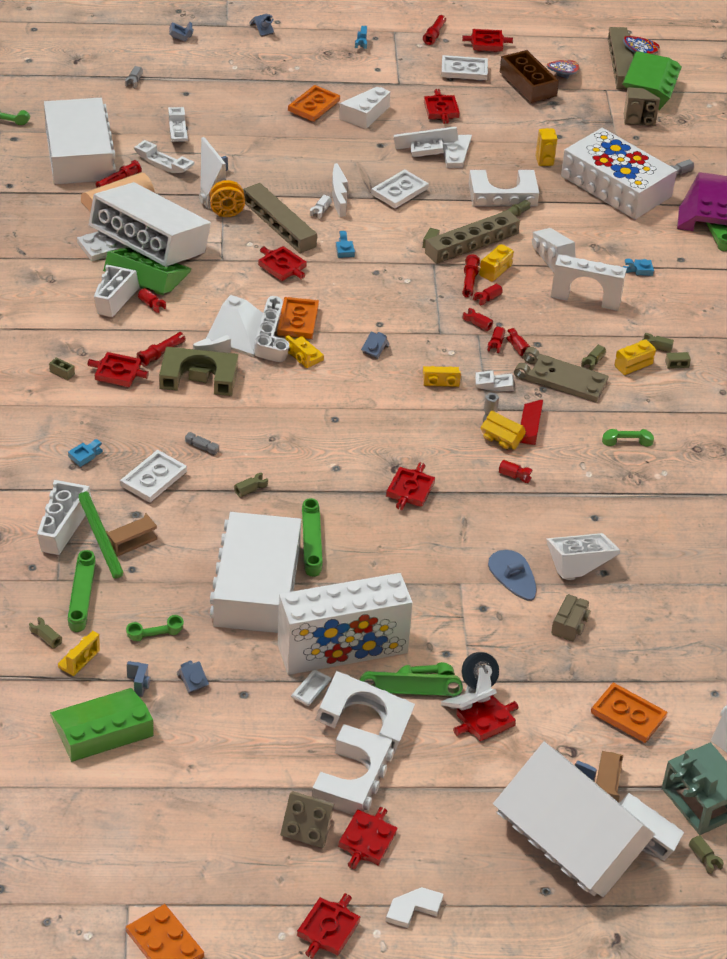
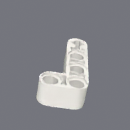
(266, 344)

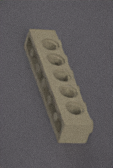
(472, 236)

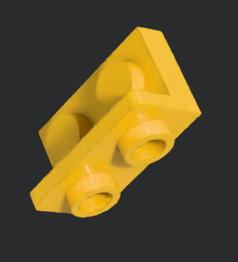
(304, 351)
(441, 376)
(81, 654)

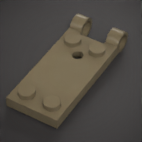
(561, 375)

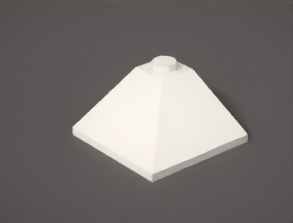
(212, 171)
(240, 322)
(580, 554)

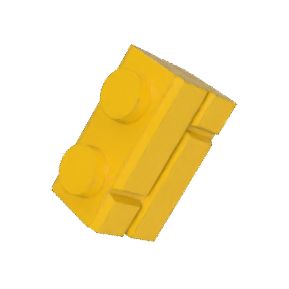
(546, 147)
(496, 262)
(635, 357)
(502, 430)

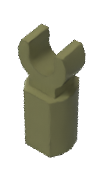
(659, 343)
(594, 357)
(250, 485)
(46, 633)
(705, 853)

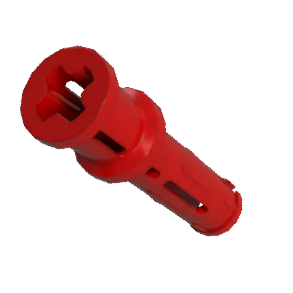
(433, 32)
(124, 172)
(471, 271)
(155, 351)

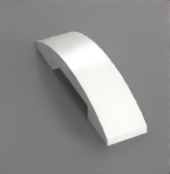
(177, 124)
(149, 152)

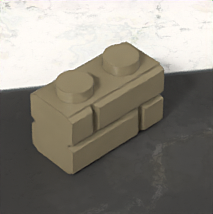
(570, 618)

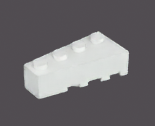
(61, 516)

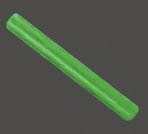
(100, 534)

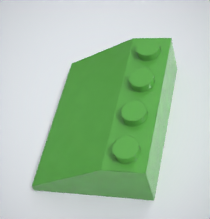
(653, 74)
(149, 272)
(103, 724)

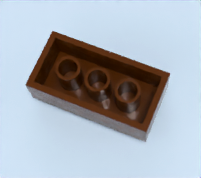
(529, 76)

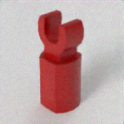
(488, 294)
(151, 300)
(478, 319)
(497, 339)
(517, 341)
(515, 471)

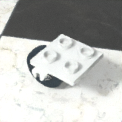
(480, 674)

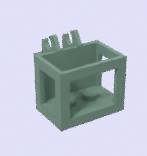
(706, 778)

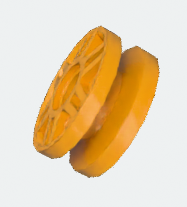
(227, 198)

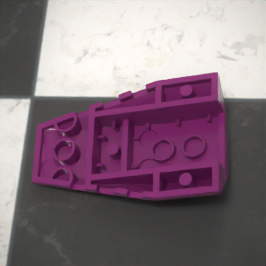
(704, 202)

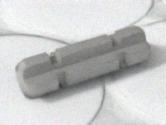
(202, 443)

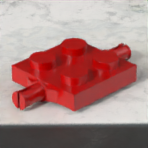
(487, 40)
(441, 106)
(282, 263)
(118, 369)
(410, 486)
(486, 718)
(367, 837)
(328, 926)

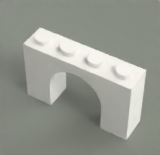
(486, 195)
(609, 276)
(349, 691)
(356, 793)

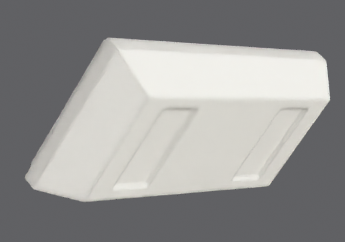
(311, 687)

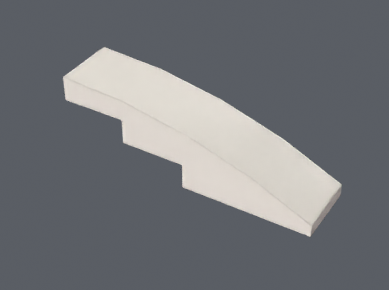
(339, 190)

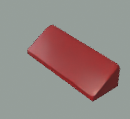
(531, 421)

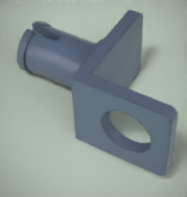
(263, 24)

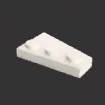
(456, 151)

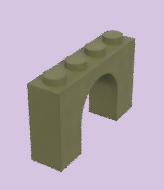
(180, 360)

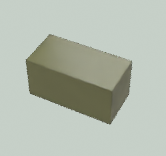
(431, 233)
(678, 360)
(62, 368)

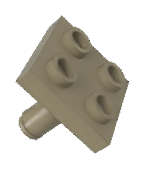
(307, 819)

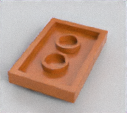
(314, 103)
(298, 317)
(629, 712)
(163, 936)

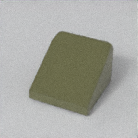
(199, 374)

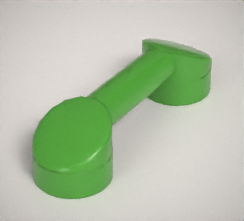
(20, 119)
(645, 437)
(136, 632)
(441, 668)

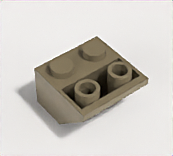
(640, 107)

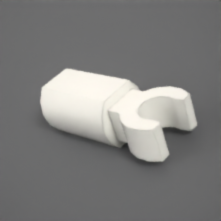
(321, 206)

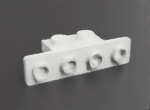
(426, 142)

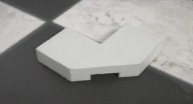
(419, 900)

